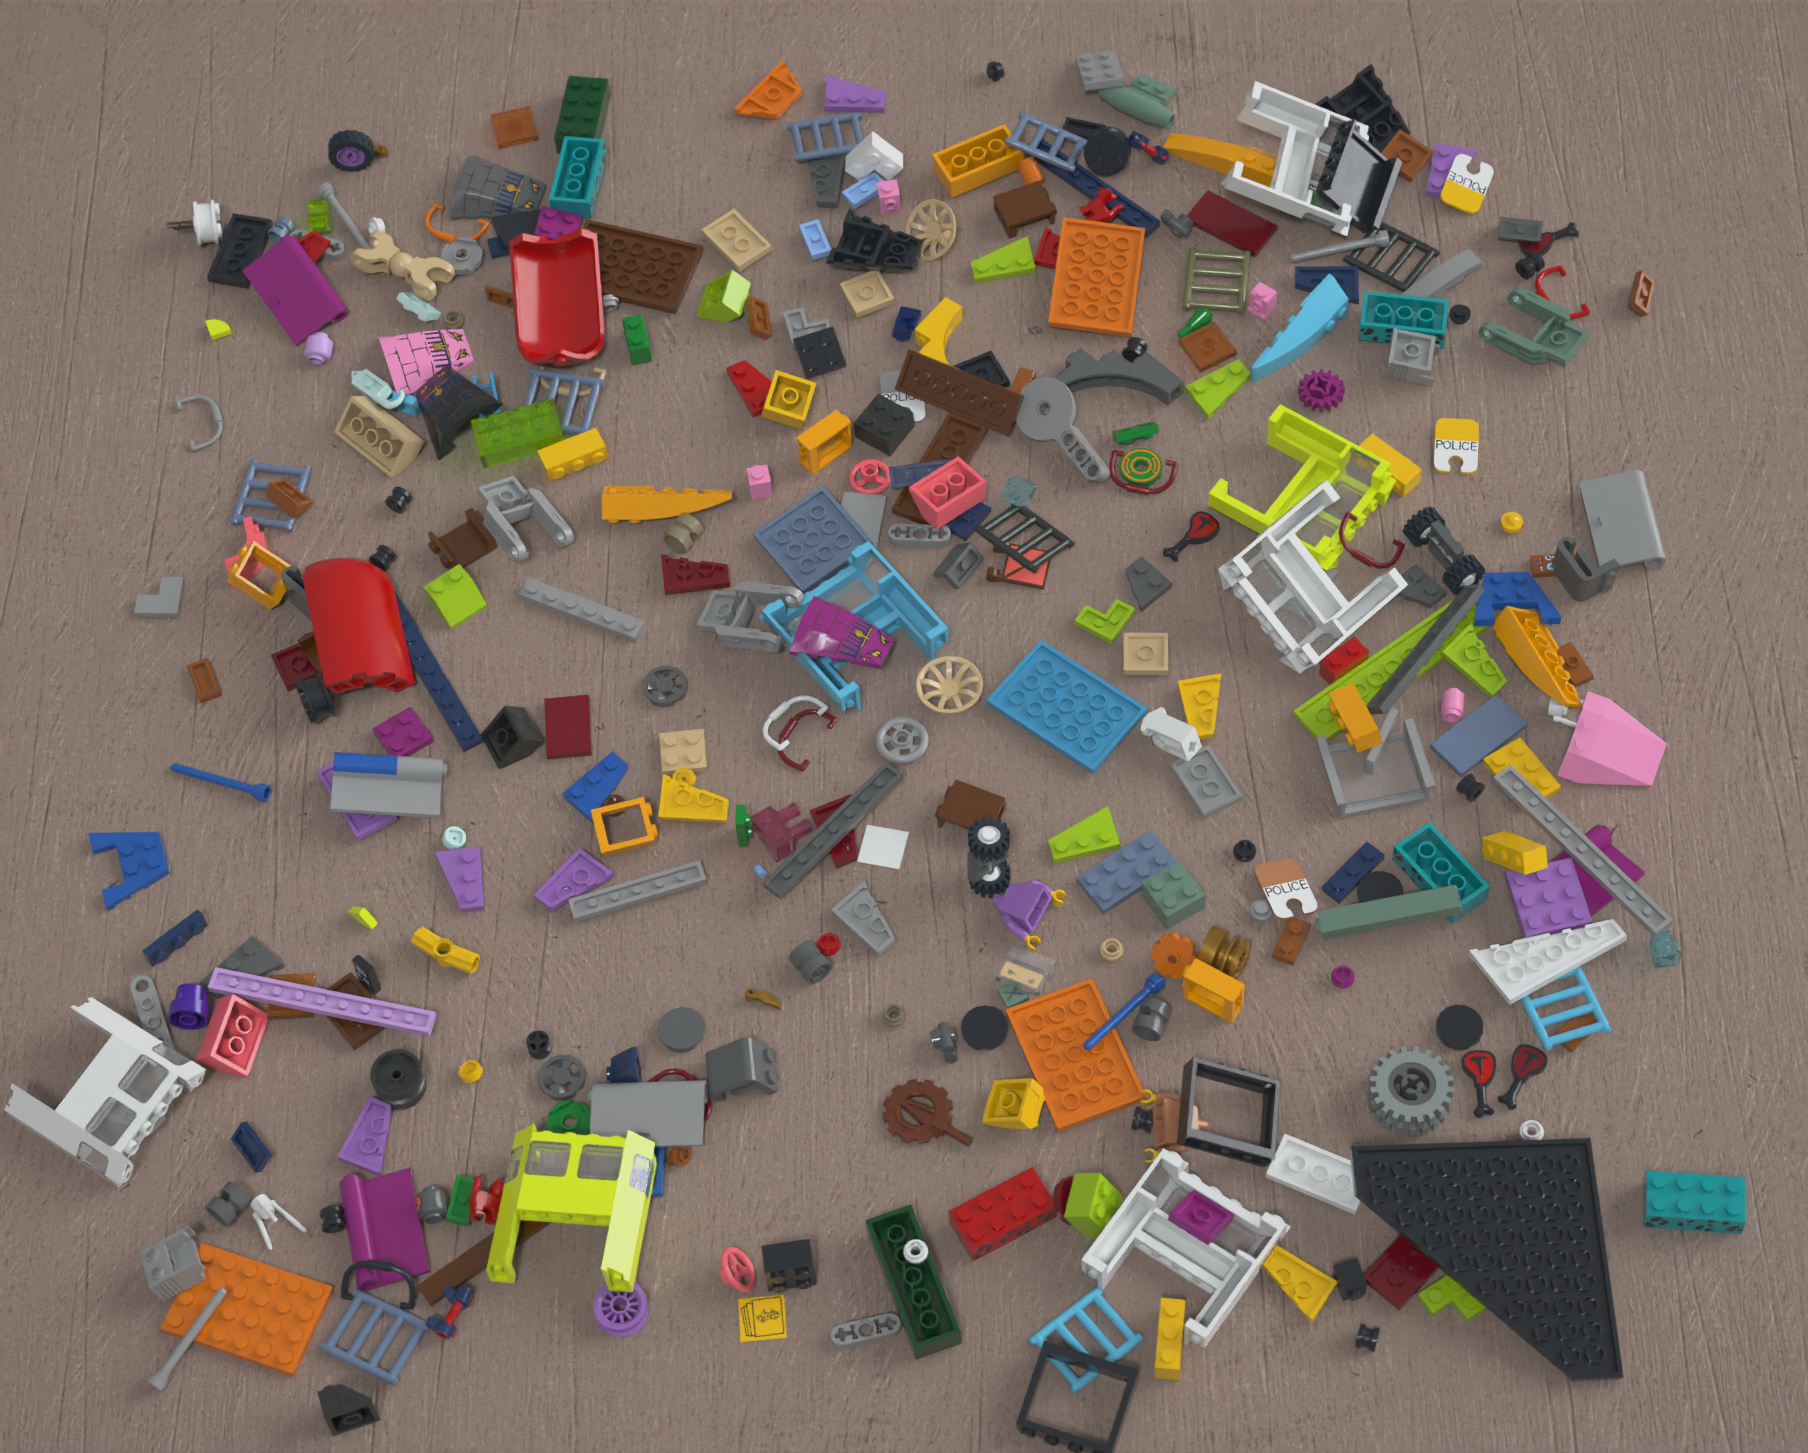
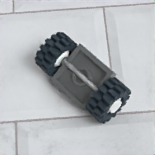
(1431, 527)
(987, 855)

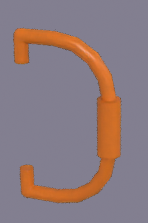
(448, 237)

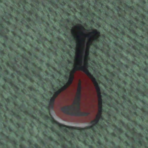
(1547, 240)
(1525, 1063)

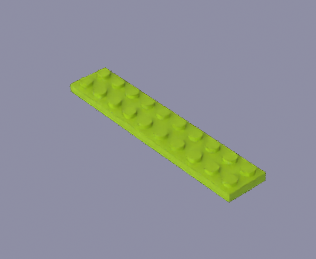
(1375, 671)

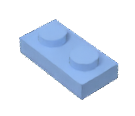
(862, 191)
(815, 239)

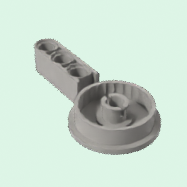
(1057, 424)

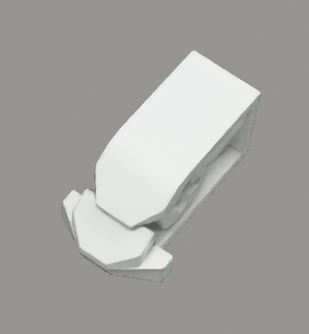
(1171, 734)

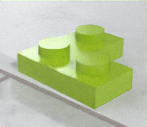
(1107, 625)
(1448, 1292)

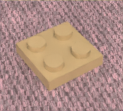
(867, 293)
(1145, 653)
(683, 750)

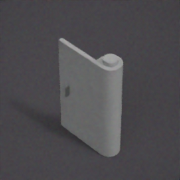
(1623, 520)
(659, 1111)

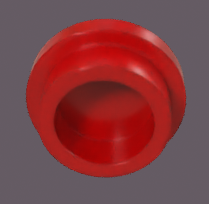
(828, 944)

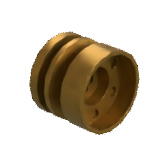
(1228, 957)

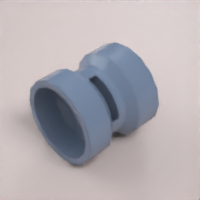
(282, 227)

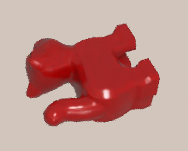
(1098, 208)
(485, 1202)

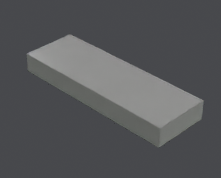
(1385, 732)

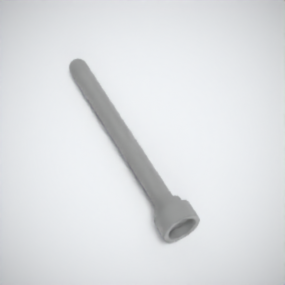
(327, 191)
(1380, 239)
(160, 1378)

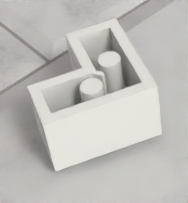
(872, 155)

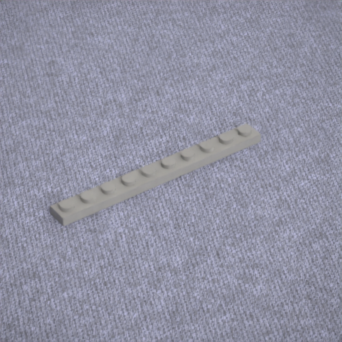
(1583, 851)

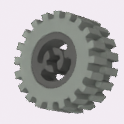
(1416, 1109)

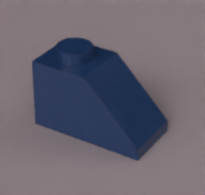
(625, 1067)

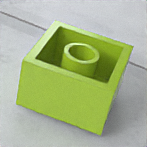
(1092, 1203)

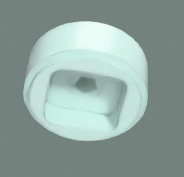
(454, 838)

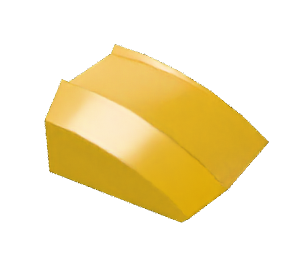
(1014, 1104)

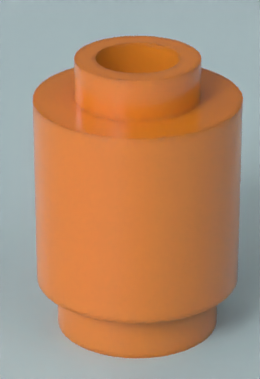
(1030, 170)

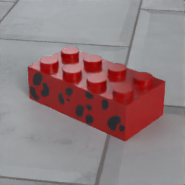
(1002, 1214)

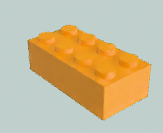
(976, 161)

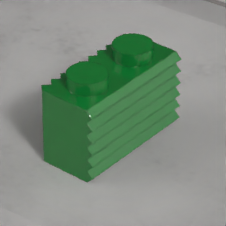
(637, 339)

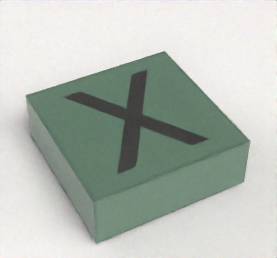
(1012, 996)

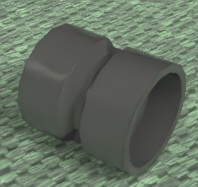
(810, 962)
(1151, 1019)
(229, 1202)

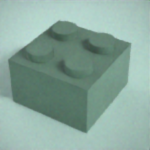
(1173, 895)

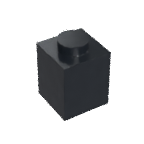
(1350, 1280)

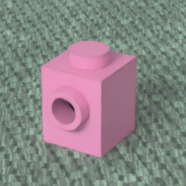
(888, 196)
(759, 482)

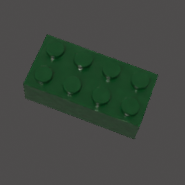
(583, 109)

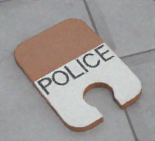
(1285, 882)

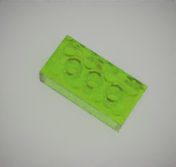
(517, 432)

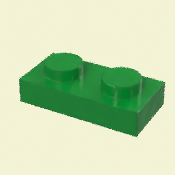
(1142, 430)
(743, 825)
(458, 1207)

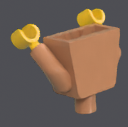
(1166, 1121)

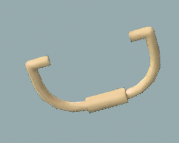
(565, 391)

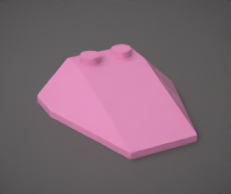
(1610, 747)

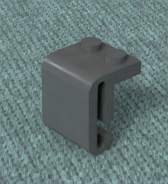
(1579, 574)
(295, 589)
(740, 1068)

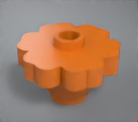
(1173, 954)

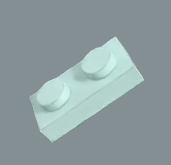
(414, 303)

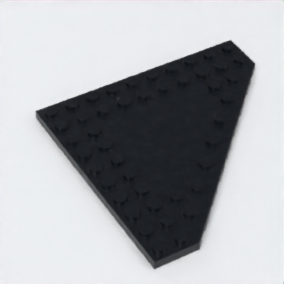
(1513, 1231)

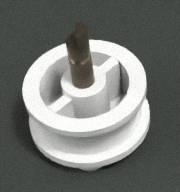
(203, 222)

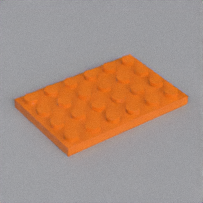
(1096, 277)
(1074, 1080)
(262, 1317)

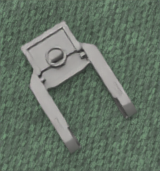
(510, 503)
(730, 613)

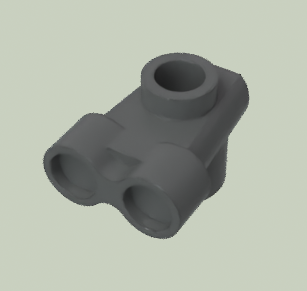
(1179, 226)
(944, 1039)

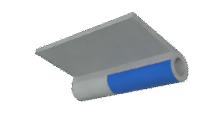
(387, 785)

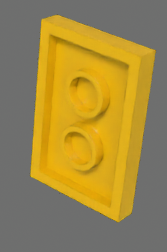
(1526, 763)

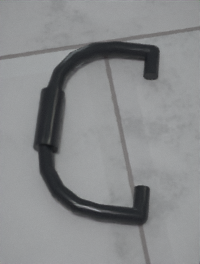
(381, 1266)

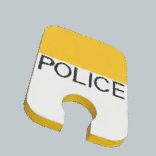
(1464, 189)
(1456, 440)

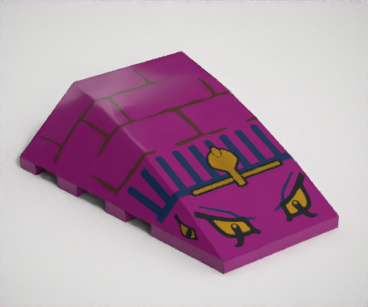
(840, 635)

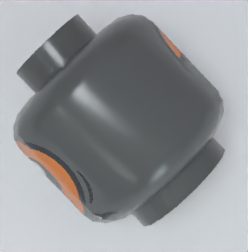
(431, 1205)

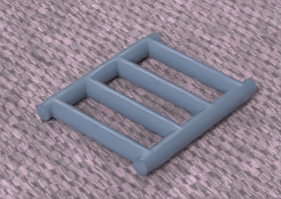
(814, 124)
(1049, 157)
(576, 380)
(248, 483)
(371, 1366)

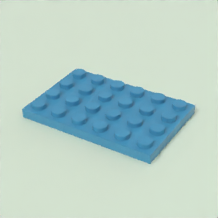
(1067, 706)

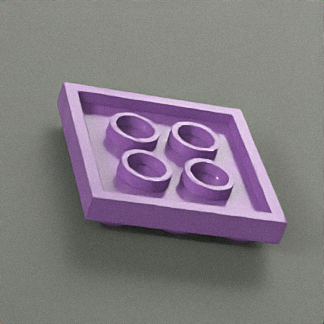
(1548, 899)

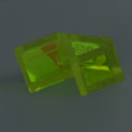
(318, 215)

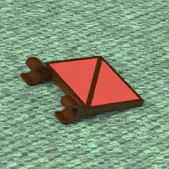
(1016, 573)

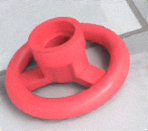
(869, 474)
(732, 1272)

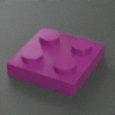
(556, 222)
(403, 734)
(1201, 1217)

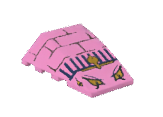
(420, 355)

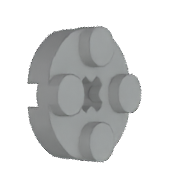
(465, 246)

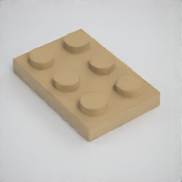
(736, 240)

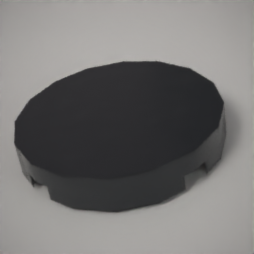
(1378, 886)
(1459, 1027)
(984, 1028)

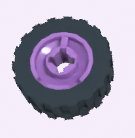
(350, 150)

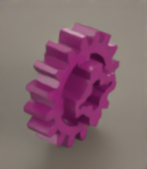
(1323, 390)

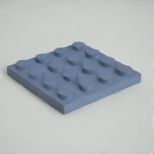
(811, 539)

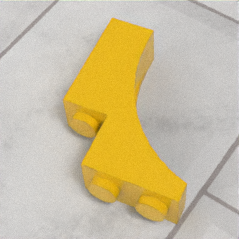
(936, 329)

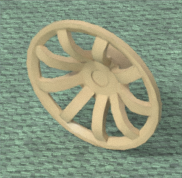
(935, 229)
(949, 688)

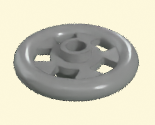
(898, 724)

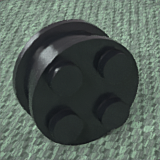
(1107, 151)
(315, 697)

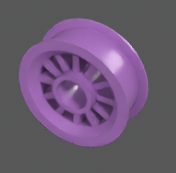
(624, 1328)

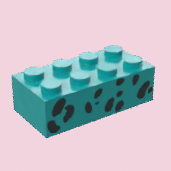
(578, 175)
(1410, 313)
(1436, 864)
(1694, 1202)

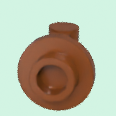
(679, 1156)

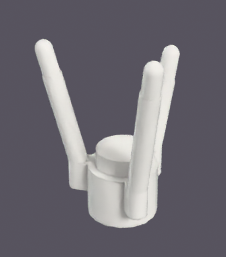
(1557, 710)
(265, 1209)

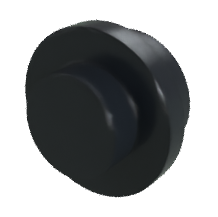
(995, 71)
(1460, 314)
(1244, 851)

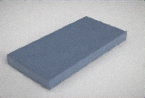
(1478, 735)

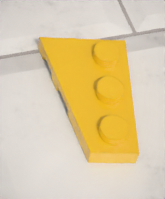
(1200, 703)
(687, 803)
(1300, 1282)

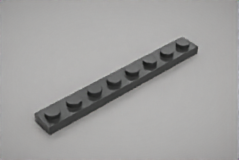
(1425, 648)
(833, 830)

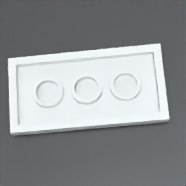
(1314, 1173)

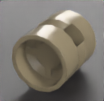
(683, 533)

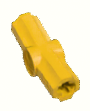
(434, 946)

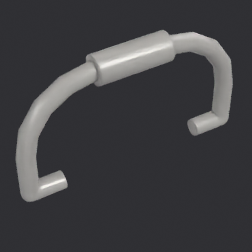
(216, 415)

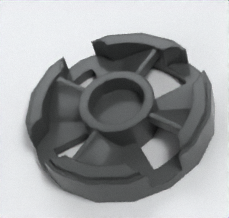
(664, 686)
(561, 1077)

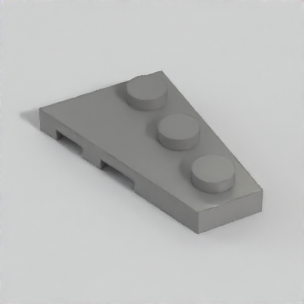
(862, 917)

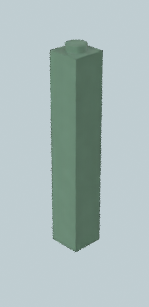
(1389, 912)

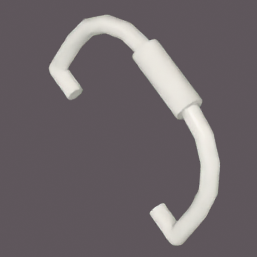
(781, 709)

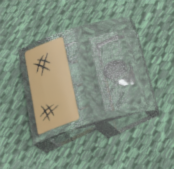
(1026, 970)

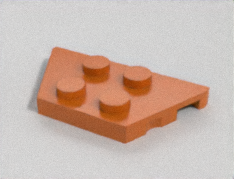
(772, 95)

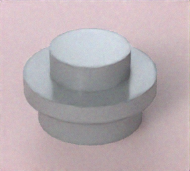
(609, 303)
(1260, 910)

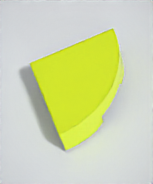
(217, 328)
(363, 916)

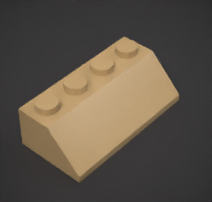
(378, 435)

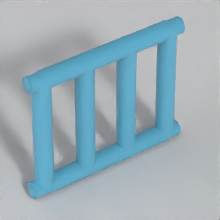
(1592, 1006)
(1076, 1310)

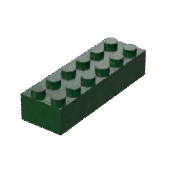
(913, 1287)

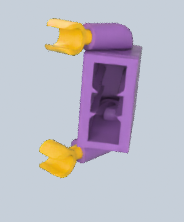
(1024, 907)

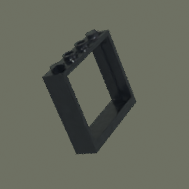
(1221, 1145)
(1085, 1361)

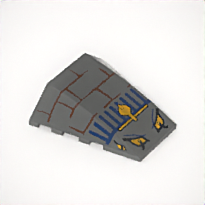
(493, 190)

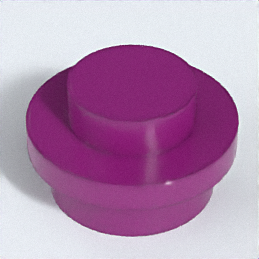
(1342, 977)

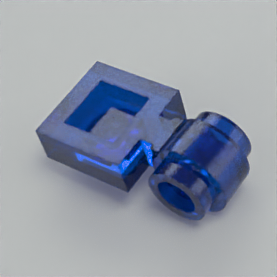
(905, 323)

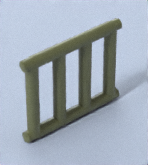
(1240, 290)

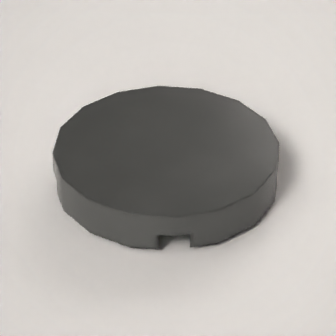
(681, 1029)

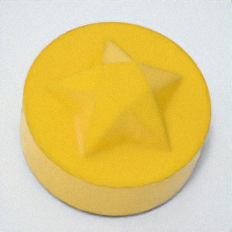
(1511, 522)
(685, 775)
(470, 1071)

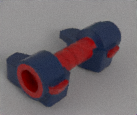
(1139, 141)
(460, 1300)

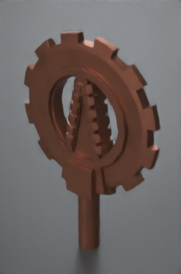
(933, 1121)

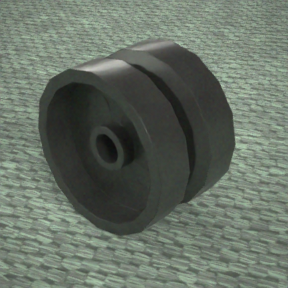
(398, 1079)

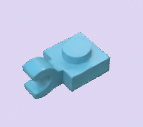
(408, 406)

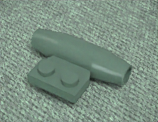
(1143, 100)

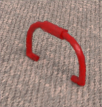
(1540, 292)

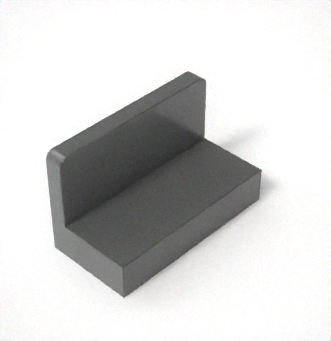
(1520, 230)
(959, 564)

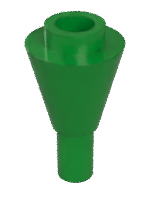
(1199, 319)

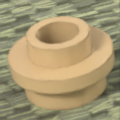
(1111, 943)

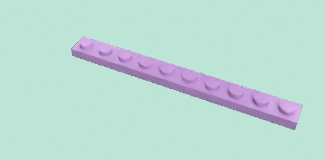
(322, 1001)

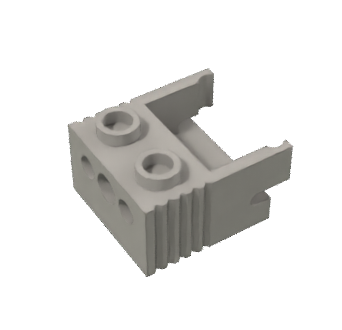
(1411, 357)
(173, 1264)

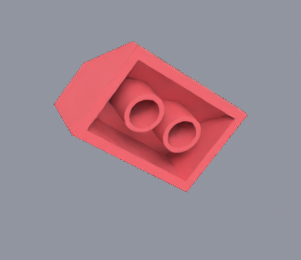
(948, 492)
(232, 1036)

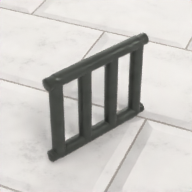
(1388, 276)
(1017, 554)

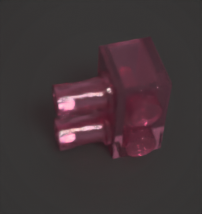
(773, 833)

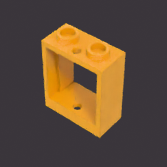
(824, 442)
(267, 559)
(609, 850)
(1213, 990)

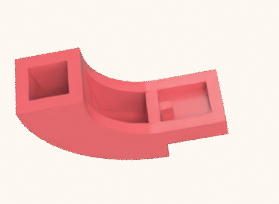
(252, 566)

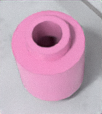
(1452, 705)

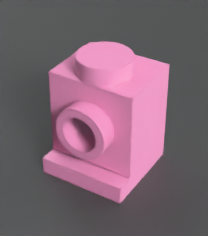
(1262, 301)

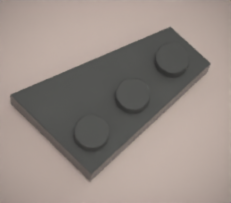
(827, 179)
(249, 959)

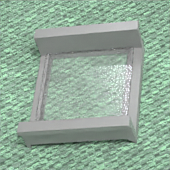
(1397, 781)

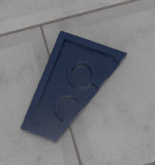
(1309, 277)

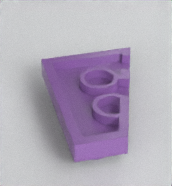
(464, 876)
(572, 879)

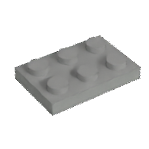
(1099, 70)

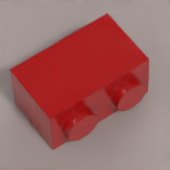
(1343, 660)

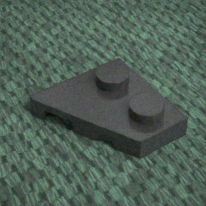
(1421, 588)

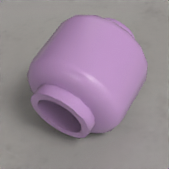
(318, 348)

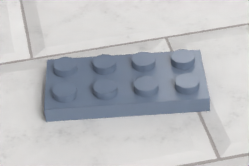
(1124, 871)

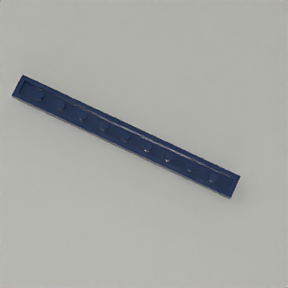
(438, 685)

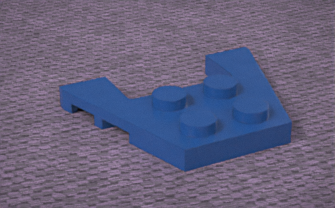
(1516, 591)
(140, 859)

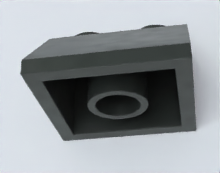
(511, 736)
(346, 1408)

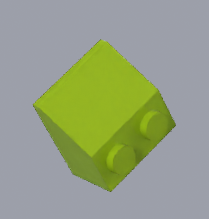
(724, 298)
(454, 596)

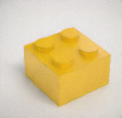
(788, 399)

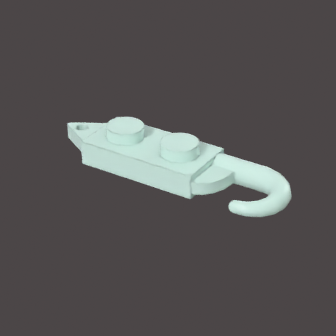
(375, 388)

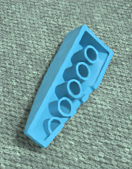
(1317, 318)

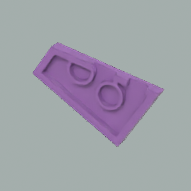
(852, 97)
(1441, 165)
(368, 1138)

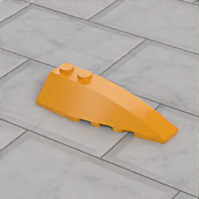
(1222, 155)
(645, 503)
(1535, 653)

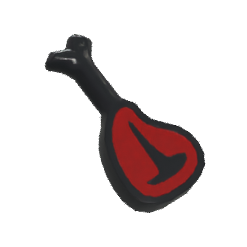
(1202, 529)
(1481, 1068)

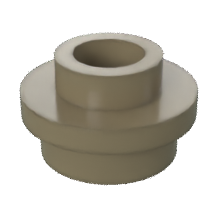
(453, 319)
(890, 1010)

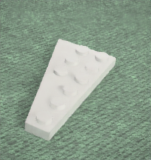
(1540, 959)

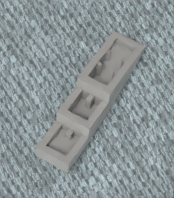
(1445, 276)

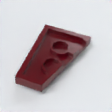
(691, 576)
(845, 850)

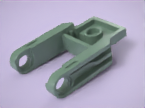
(1554, 341)

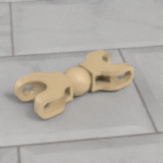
(417, 271)

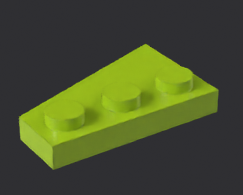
(1005, 262)
(1215, 388)
(1472, 660)
(1086, 838)

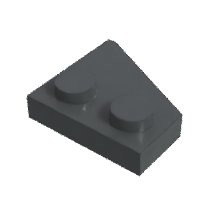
(1146, 582)

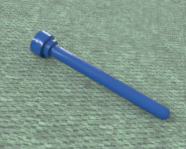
(260, 791)
(1152, 985)

